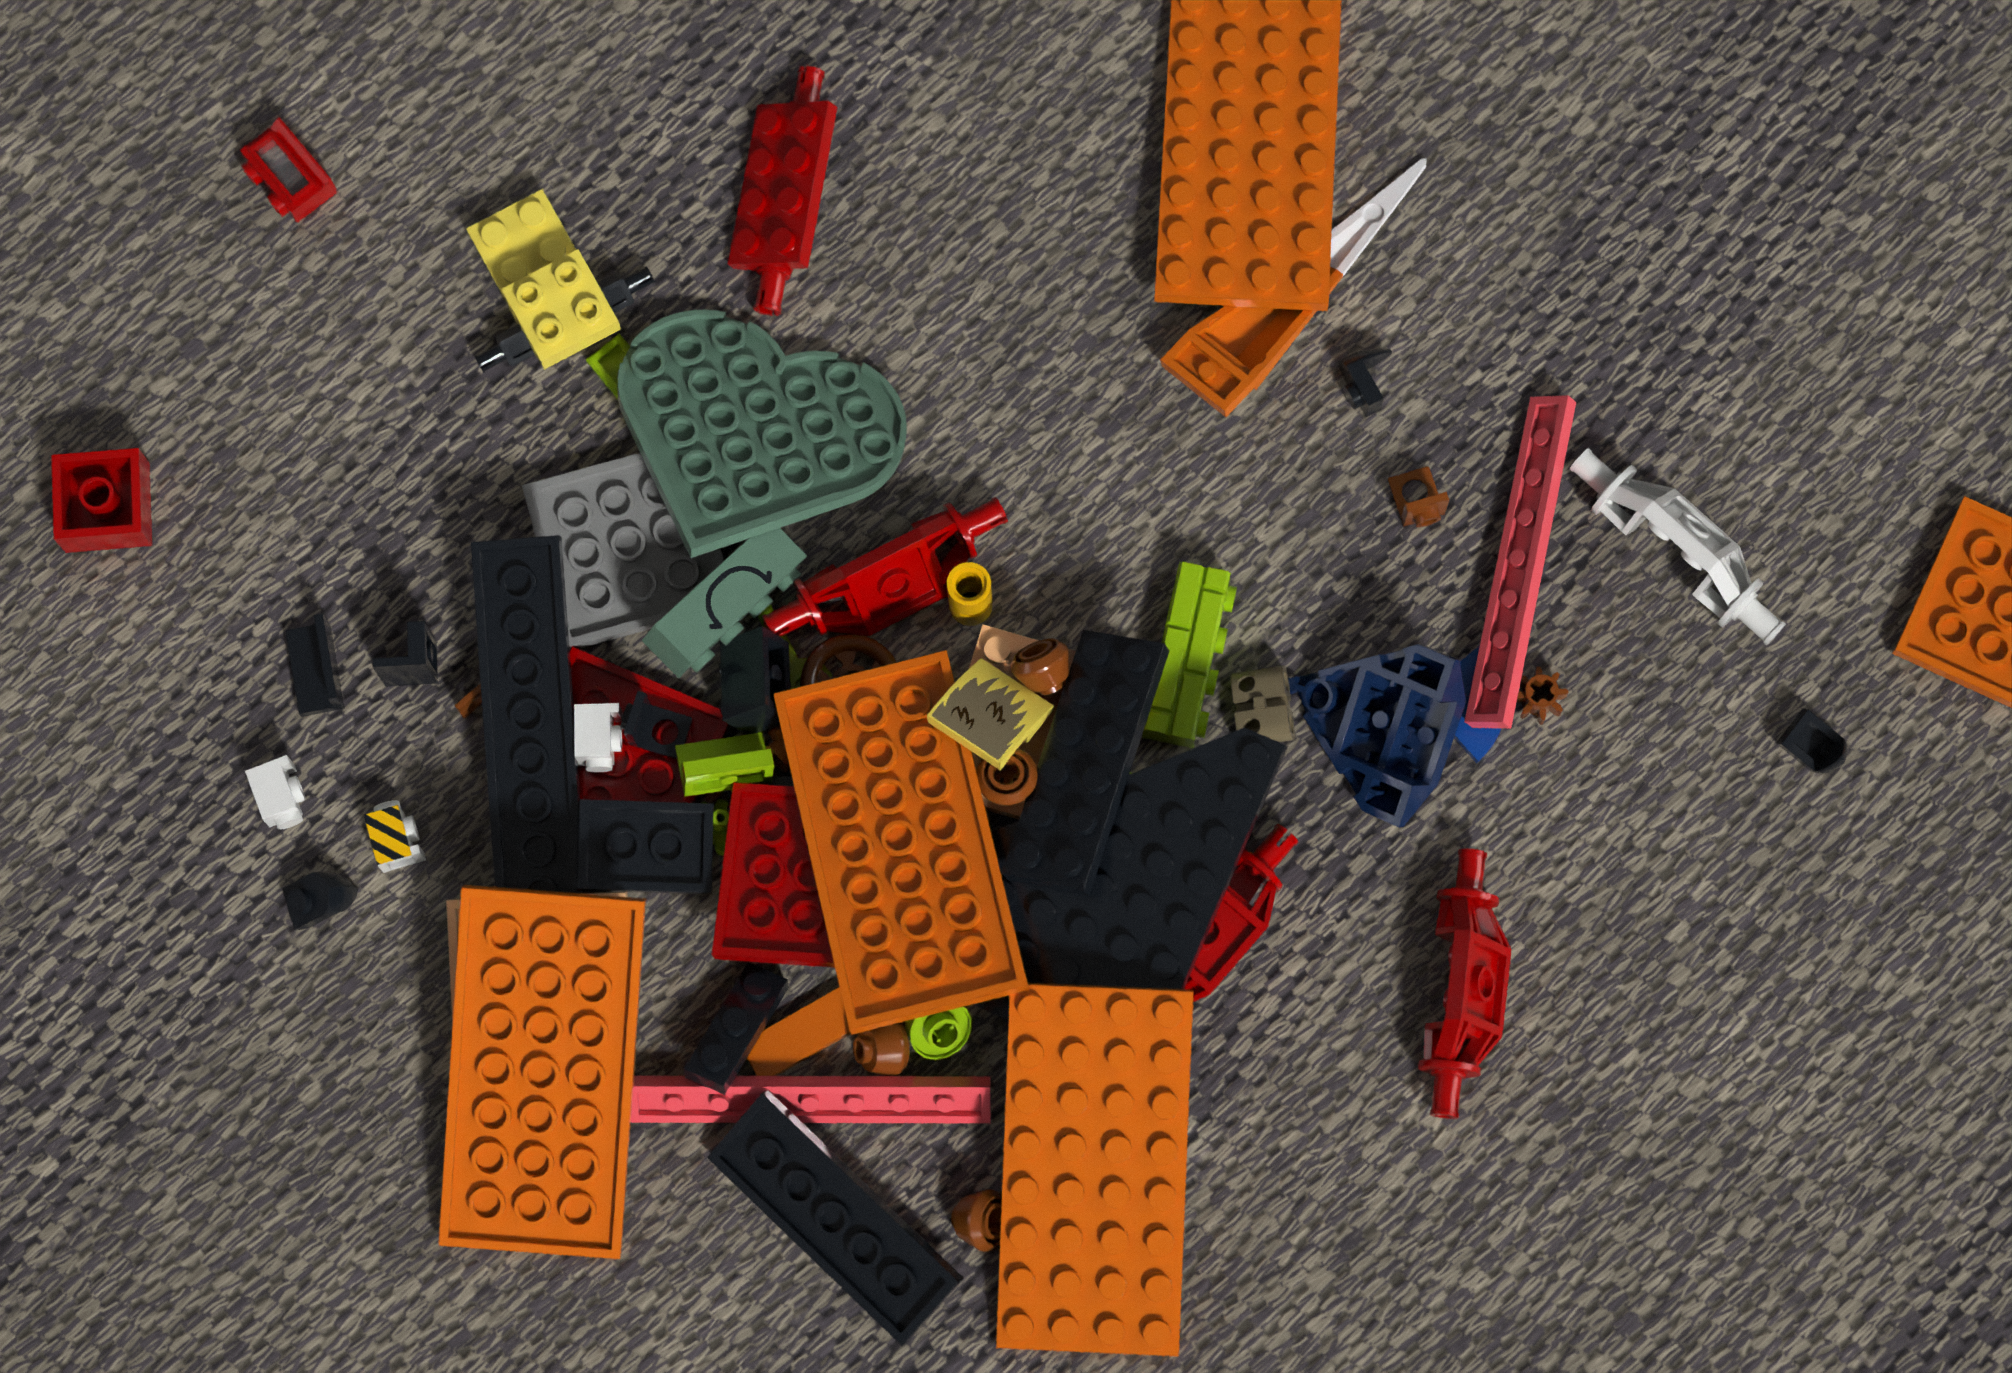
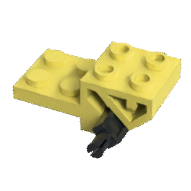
(546, 286)

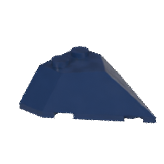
(1387, 724)

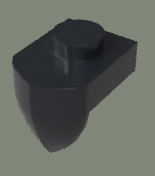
(1360, 388)
(1814, 743)
(318, 898)

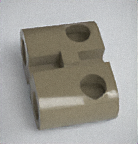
(1264, 702)

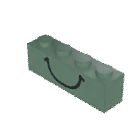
(723, 599)

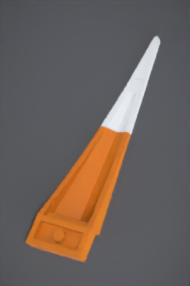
(1241, 345)

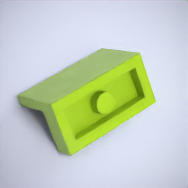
(719, 762)

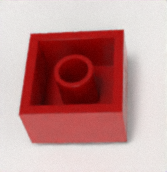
(101, 500)

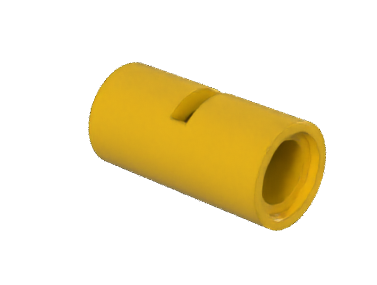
(964, 579)

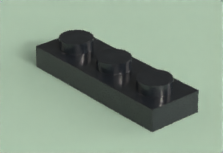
(736, 1028)

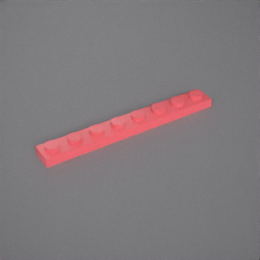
(1520, 562)
(818, 1099)

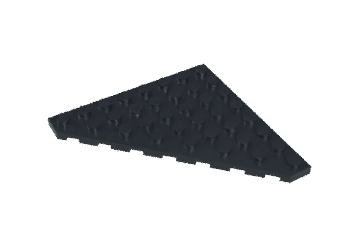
(1158, 875)

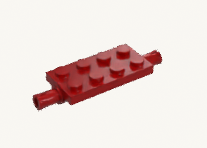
(783, 188)

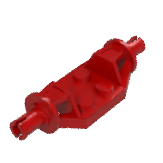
(889, 579)
(1236, 921)
(1476, 985)

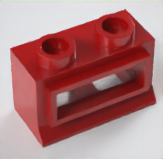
(287, 171)

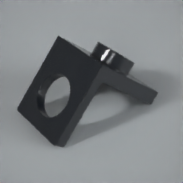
(642, 717)

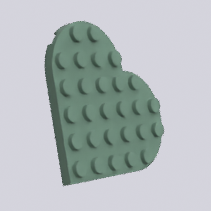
(750, 433)

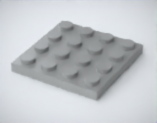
(617, 547)

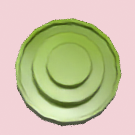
(940, 1033)

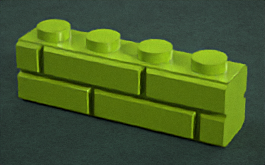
(1192, 639)

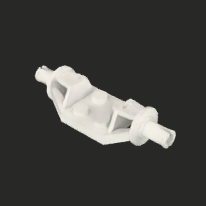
(1700, 539)

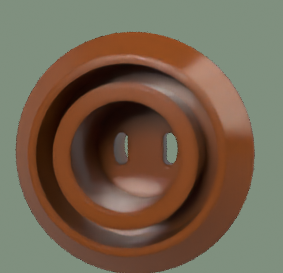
(1042, 666)
(1018, 768)
(883, 1050)
(979, 1219)

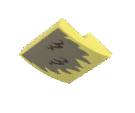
(989, 713)

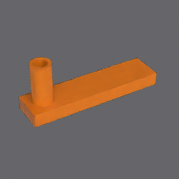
(800, 1035)

